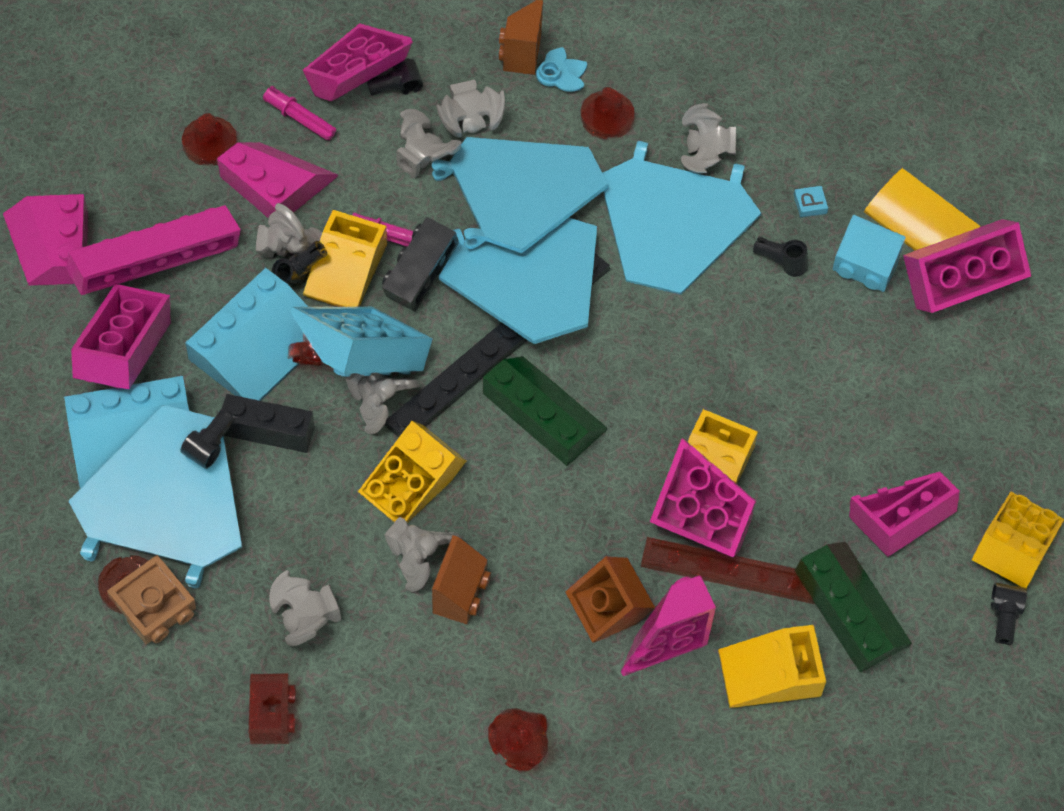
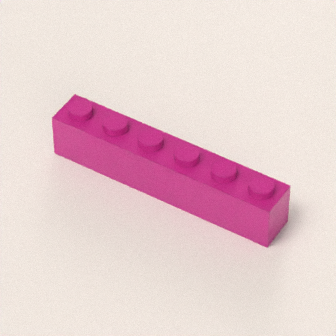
(152, 249)

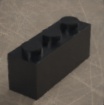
(420, 263)
(269, 423)

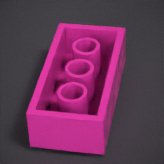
(967, 265)
(121, 336)

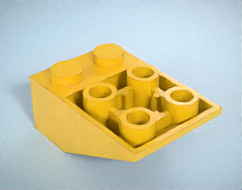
(351, 260)
(723, 443)
(411, 473)
(1018, 539)
(773, 668)

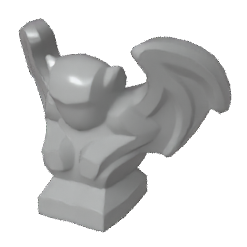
(469, 106)
(708, 140)
(420, 147)
(284, 234)
(374, 391)
(415, 547)
(308, 609)

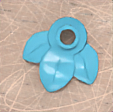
(565, 71)

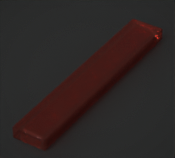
(724, 569)

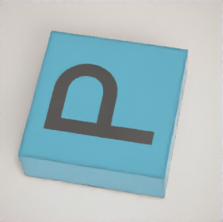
(810, 201)

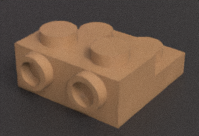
(153, 600)

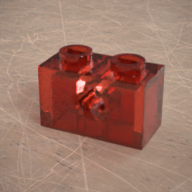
(269, 691)

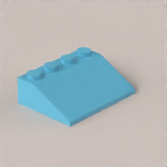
(250, 338)
(362, 340)
(109, 417)

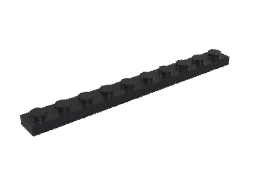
(465, 372)

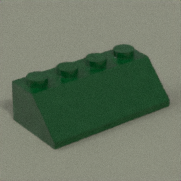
(542, 408)
(851, 605)

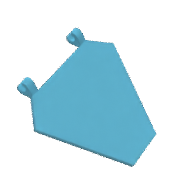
(521, 187)
(673, 220)
(534, 291)
(161, 499)

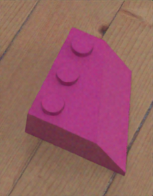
(355, 60)
(271, 176)
(45, 233)
(703, 503)
(674, 627)

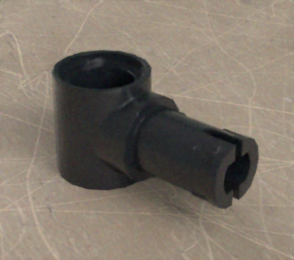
(403, 77)
(790, 255)
(299, 263)
(204, 445)
(1008, 604)

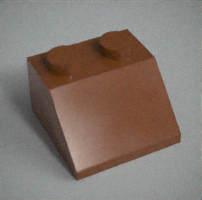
(522, 39)
(460, 582)
(609, 598)

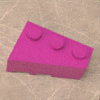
(905, 512)

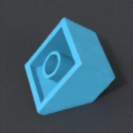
(868, 253)

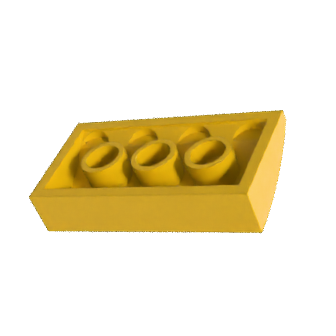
(917, 212)

